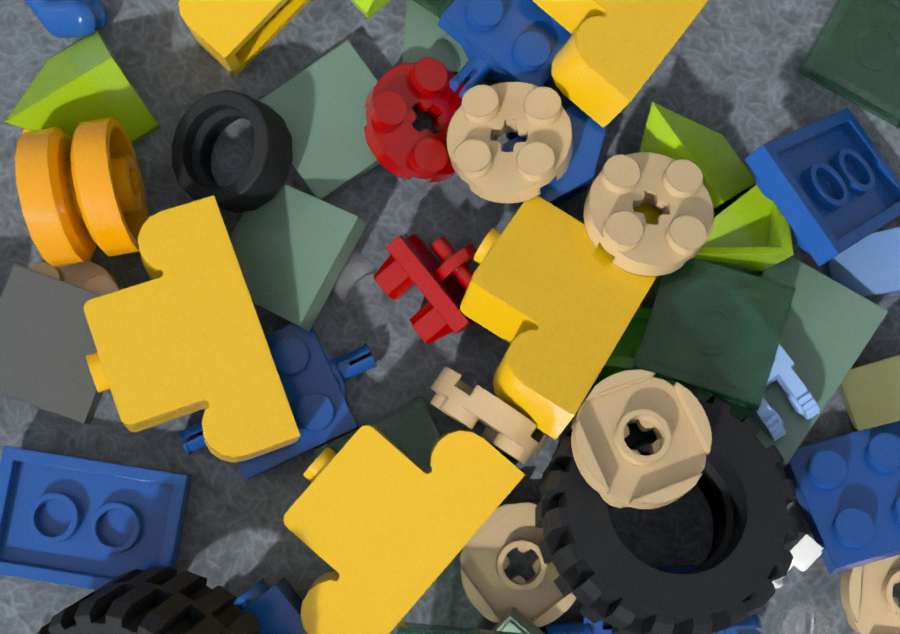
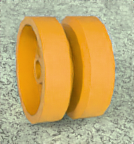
(81, 191)

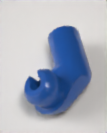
(70, 17)

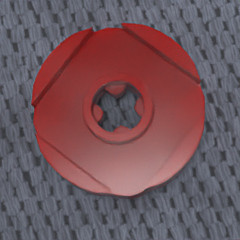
(391, 114)

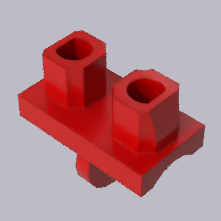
(415, 264)

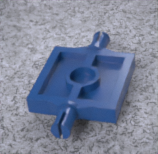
(503, 41)
(314, 391)

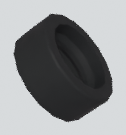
(195, 142)

